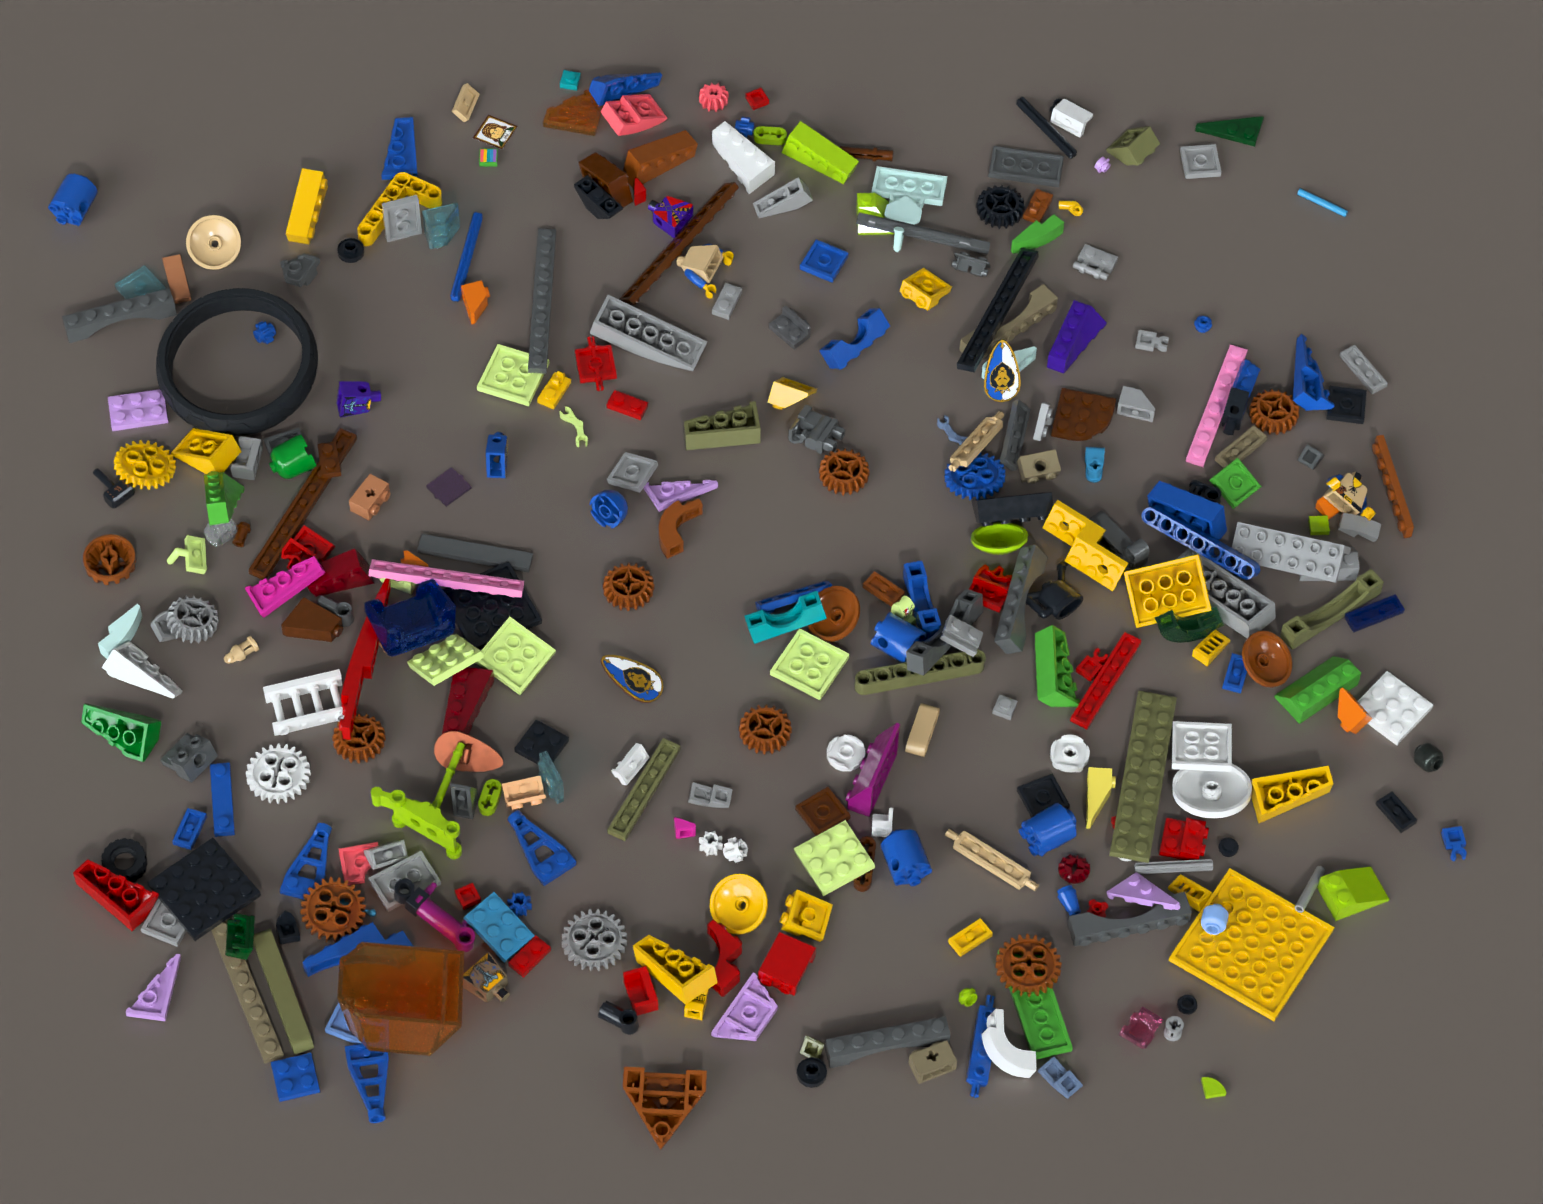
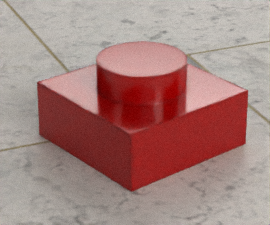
(757, 98)
(467, 896)

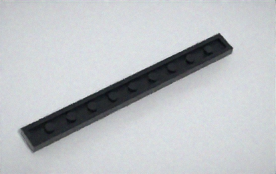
(997, 310)

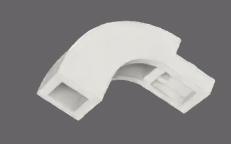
(1002, 1052)

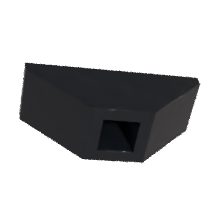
(596, 199)

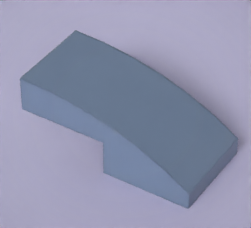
(1059, 1078)

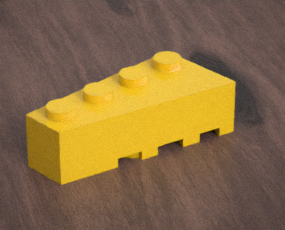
(306, 206)
(1289, 790)
(672, 968)

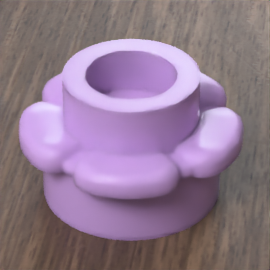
(1102, 165)

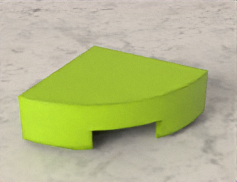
(1212, 1088)

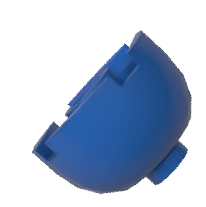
(609, 508)

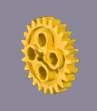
(144, 464)

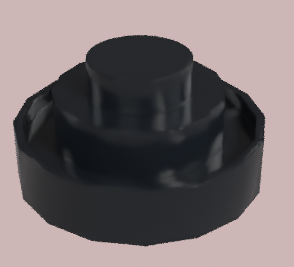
(350, 250)
(811, 1072)

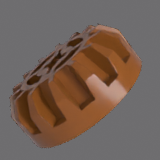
(102, 550)

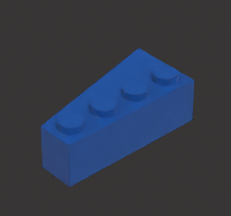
(1193, 509)

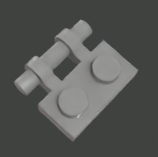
(1095, 258)

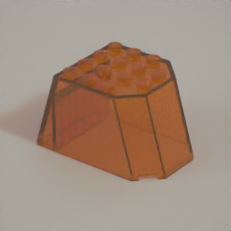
(401, 996)

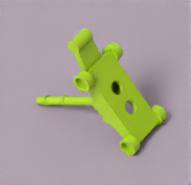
(421, 815)

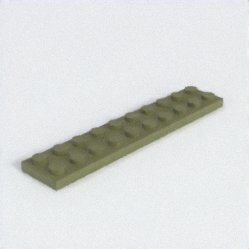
(1143, 777)

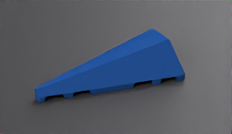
(1308, 380)

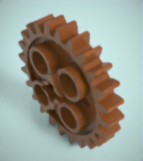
(337, 892)
(1027, 949)

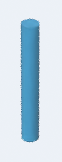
(1326, 204)

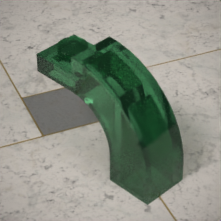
(1188, 628)

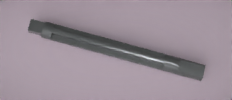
(924, 233)

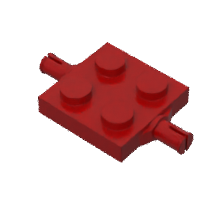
(595, 364)

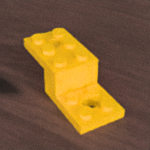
(1085, 550)

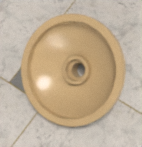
(204, 233)

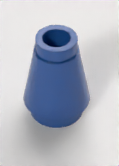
(1069, 899)

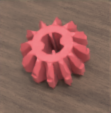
(713, 97)

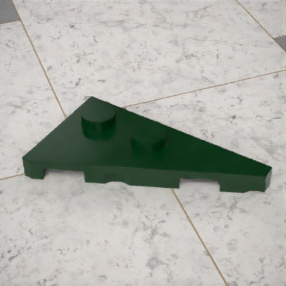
(1238, 130)

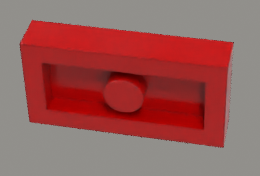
(627, 405)
(529, 956)

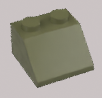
(1134, 145)

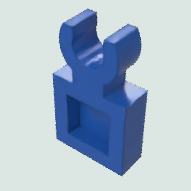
(1455, 840)

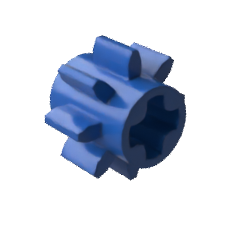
(744, 126)
(264, 332)
(519, 904)

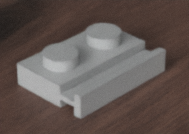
(961, 635)

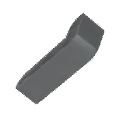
(1120, 544)

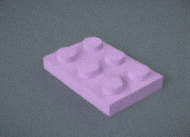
(137, 410)

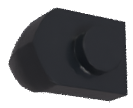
(287, 928)

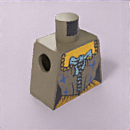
(486, 980)

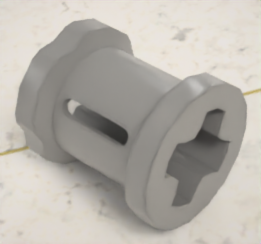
(1178, 1026)

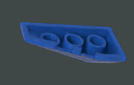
(614, 86)

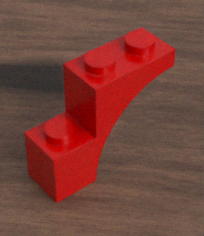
(729, 950)

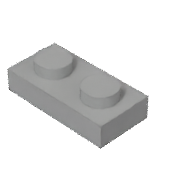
(727, 301)

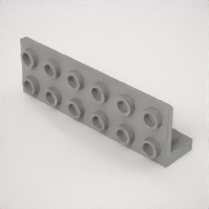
(1290, 552)

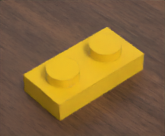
(970, 937)

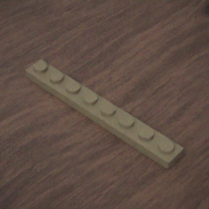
(249, 999)

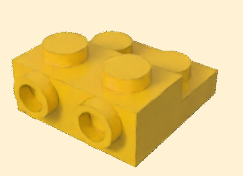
(924, 288)
(805, 915)

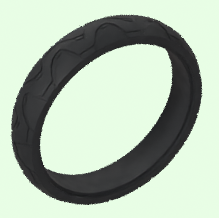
(223, 302)

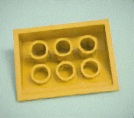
(1167, 587)

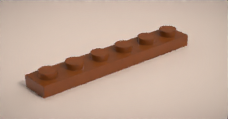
(1394, 489)

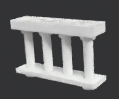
(302, 686)

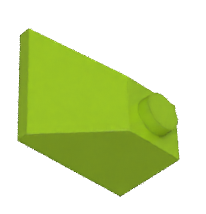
(874, 205)

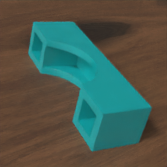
(805, 612)

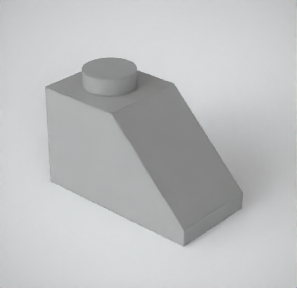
(1135, 404)

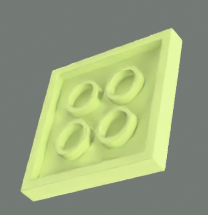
(509, 376)
(515, 655)
(445, 659)
(809, 664)
(834, 858)

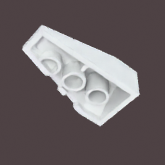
(131, 666)

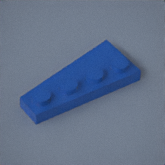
(401, 150)

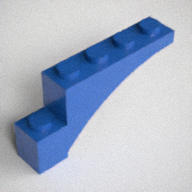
(332, 953)

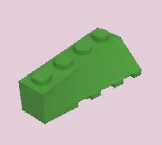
(221, 496)
(1054, 669)

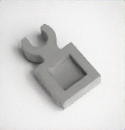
(1148, 341)

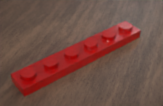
(1105, 680)

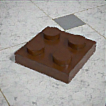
(822, 811)

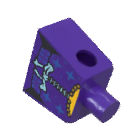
(355, 398)

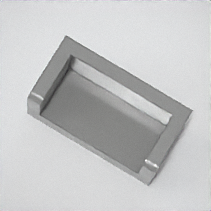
(248, 460)

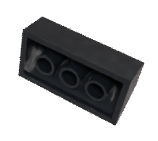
(1013, 507)

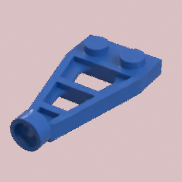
(553, 866)
(298, 886)
(360, 1056)

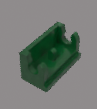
(240, 936)

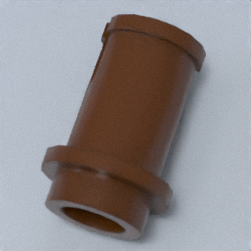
(242, 531)

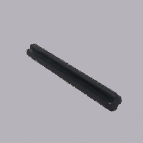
(1046, 127)

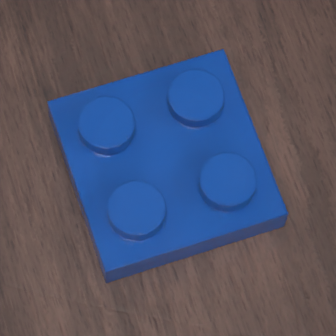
(824, 261)
(295, 1077)

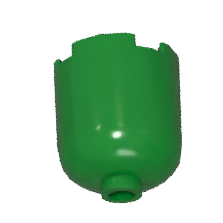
(291, 458)

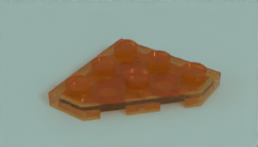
(575, 115)

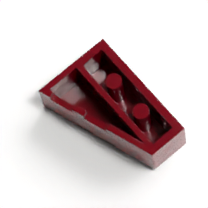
(342, 573)

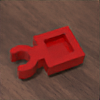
(1090, 666)

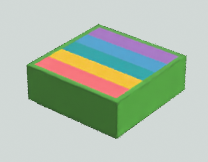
(488, 157)

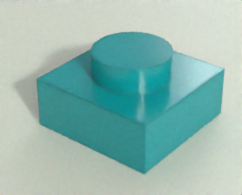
(570, 80)

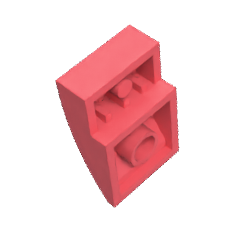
(633, 114)

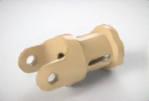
(238, 653)

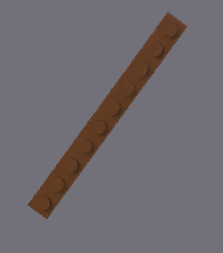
(676, 246)
(298, 511)

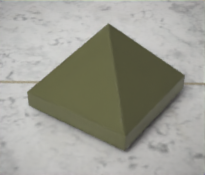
(812, 1047)

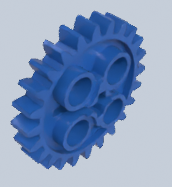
(977, 479)

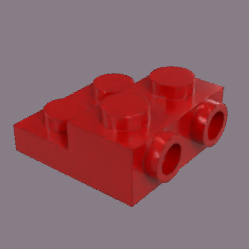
(1183, 839)

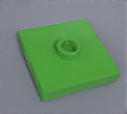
(1235, 483)

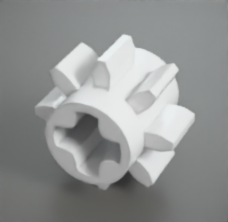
(710, 843)
(735, 849)

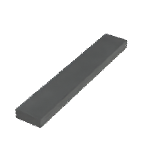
(474, 552)

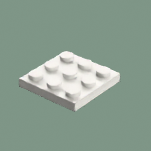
(1394, 707)
(1201, 746)

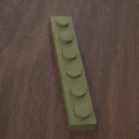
(644, 789)

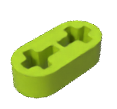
(769, 135)
(494, 798)

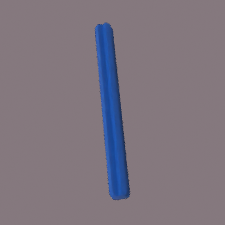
(466, 256)

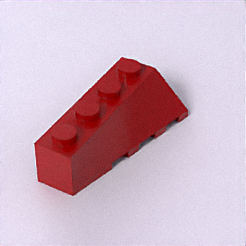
(120, 897)

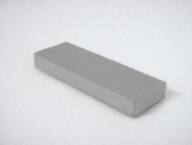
(1363, 369)

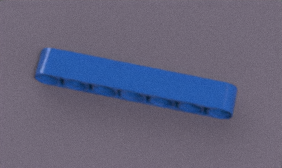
(1191, 542)

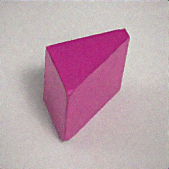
(684, 828)

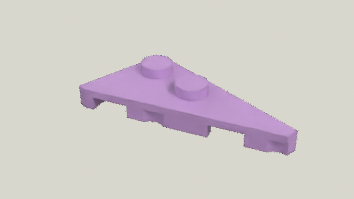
(670, 492)
(1143, 892)
(155, 1000)

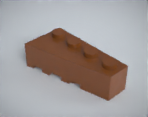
(658, 157)

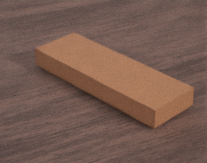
(176, 278)

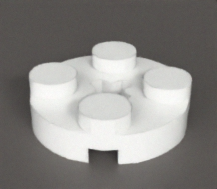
(1065, 763)

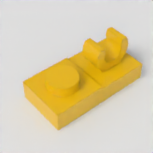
(554, 390)

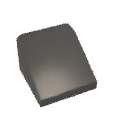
(1310, 457)

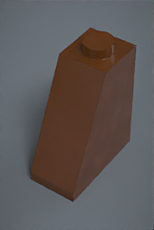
(312, 622)

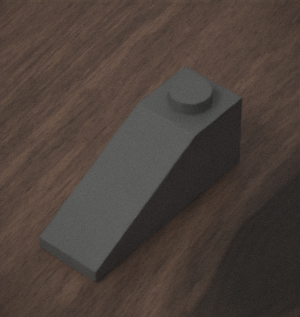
(464, 800)

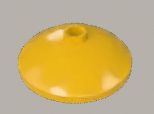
(727, 901)

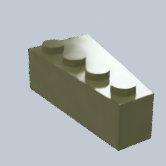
(723, 429)

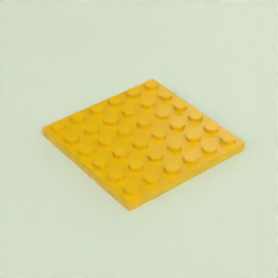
(1261, 949)

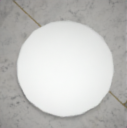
(845, 753)

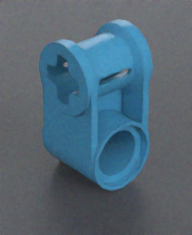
(1094, 463)

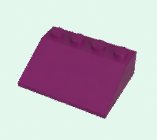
(874, 771)

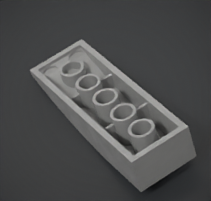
(646, 335)
(1237, 602)

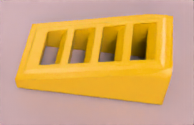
(1205, 658)
(1195, 902)

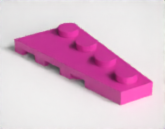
(277, 590)

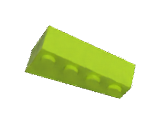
(819, 153)

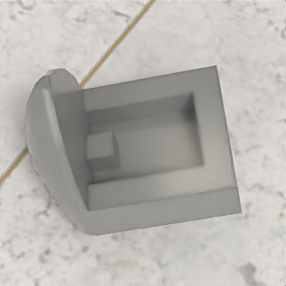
(160, 628)

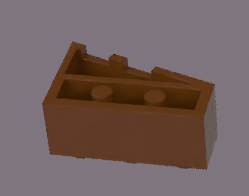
(607, 177)

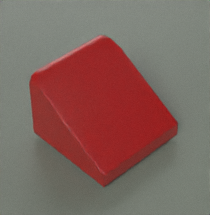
(639, 192)

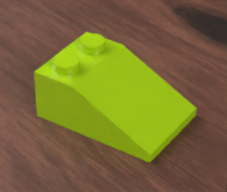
(1351, 891)

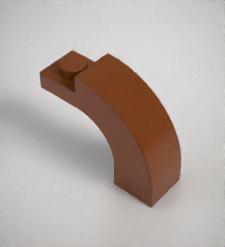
(671, 519)

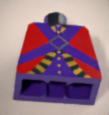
(671, 214)

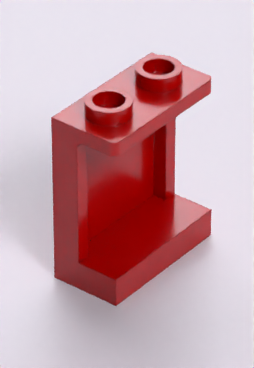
(786, 963)

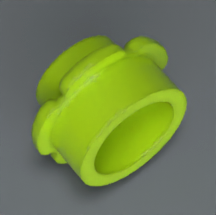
(968, 997)

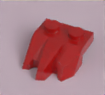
(306, 545)
(992, 586)

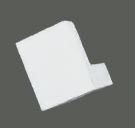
(882, 824)

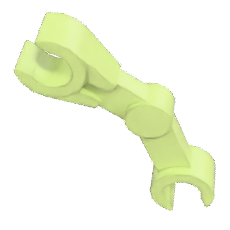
(570, 417)

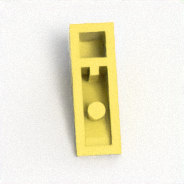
(1098, 791)

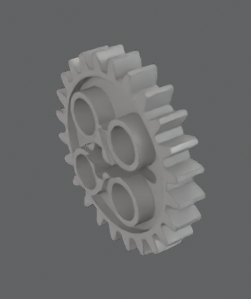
(594, 940)

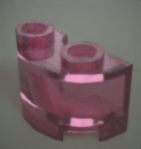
(1142, 1028)

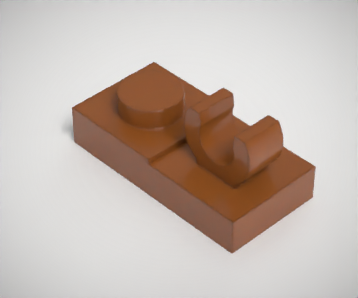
(1038, 206)

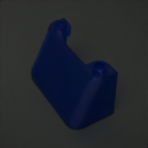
(414, 620)

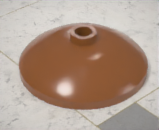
(837, 602)
(1267, 659)

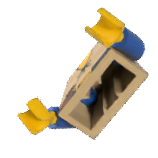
(701, 264)
(1348, 494)

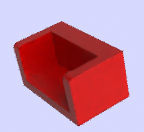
(640, 990)

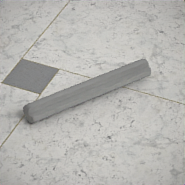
(1174, 866)

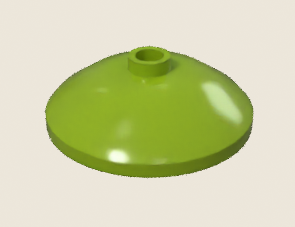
(999, 538)

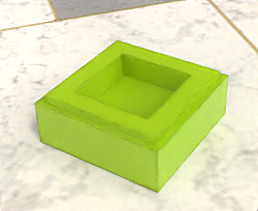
(1318, 525)

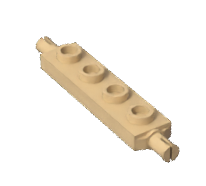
(976, 441)
(991, 860)

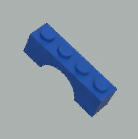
(870, 326)
(917, 589)

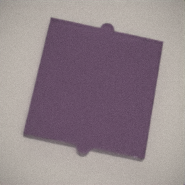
(448, 486)

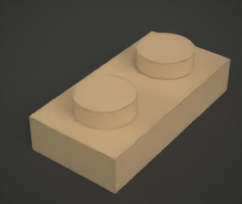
(465, 102)

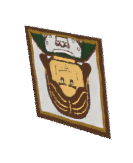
(495, 132)

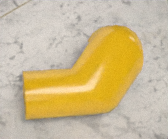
(1072, 206)

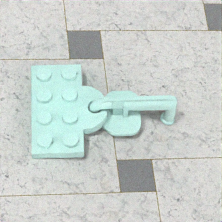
(907, 195)

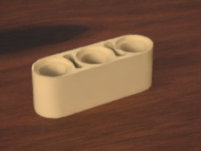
(922, 730)

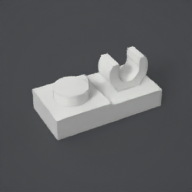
(631, 764)

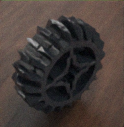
(1001, 211)

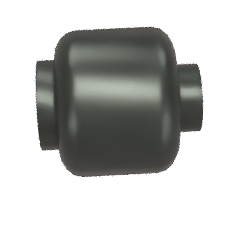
(1428, 757)

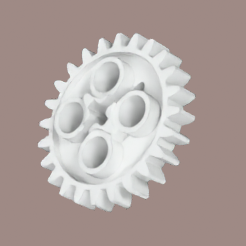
(260, 770)

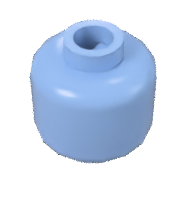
(1214, 919)

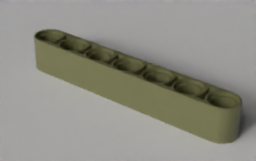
(893, 681)
(282, 992)

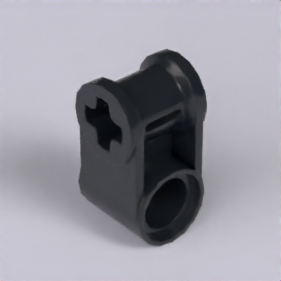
(1208, 492)

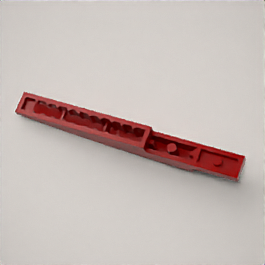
(360, 667)

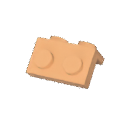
(523, 791)

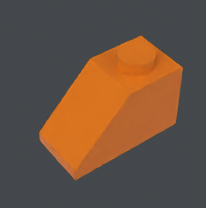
(475, 299)
(1351, 713)

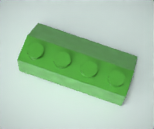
(1318, 688)

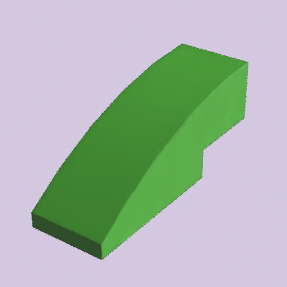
(1038, 234)

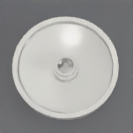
(1212, 792)

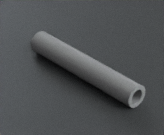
(1309, 889)

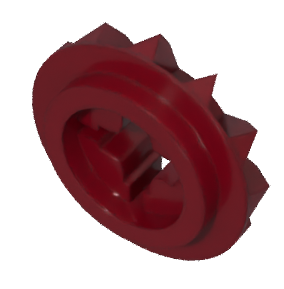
(1079, 875)

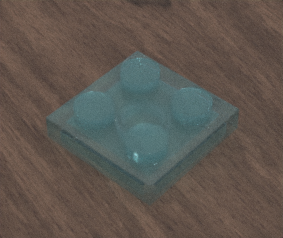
(551, 776)

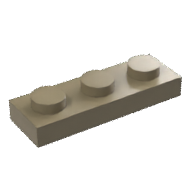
(1241, 446)

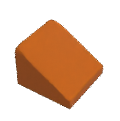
(1326, 508)

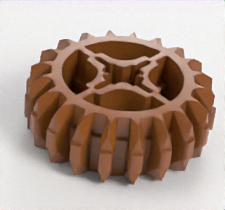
(1274, 411)
(842, 477)
(639, 591)
(763, 736)
(356, 747)

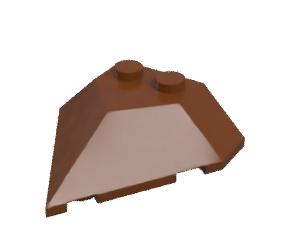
(663, 1098)

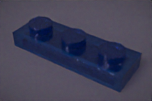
(1374, 613)

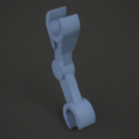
(952, 436)

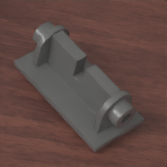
(978, 265)

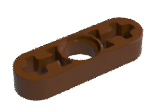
(868, 876)

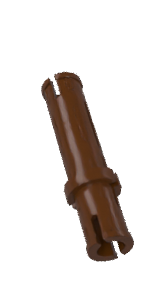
(865, 153)

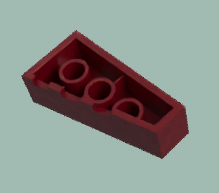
(466, 697)

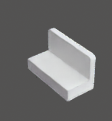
(1070, 117)

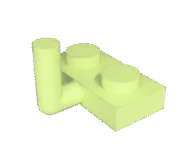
(194, 554)

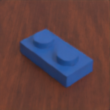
(1246, 376)
(1235, 674)
(189, 829)

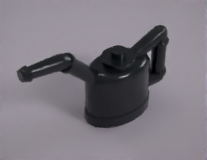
(1055, 596)

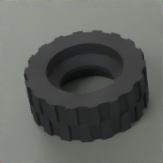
(125, 846)

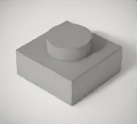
(1005, 707)

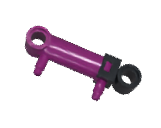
(420, 904)

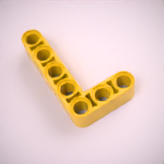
(400, 187)

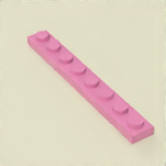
(1215, 407)
(447, 578)

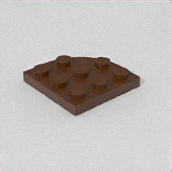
(1082, 415)

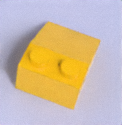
(207, 450)

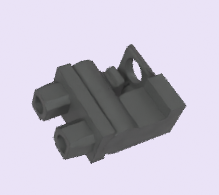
(817, 431)

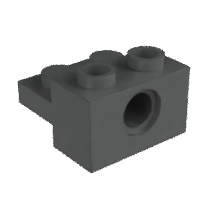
(190, 756)

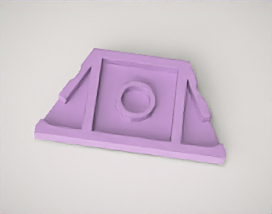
(747, 1013)

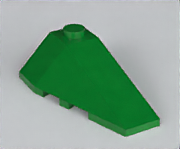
(127, 731)

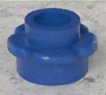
(1203, 327)

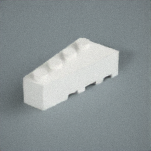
(743, 157)

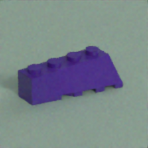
(1075, 334)

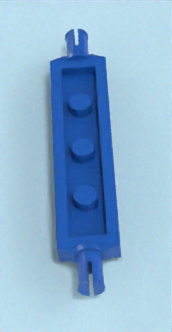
(979, 1060)

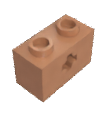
(369, 497)

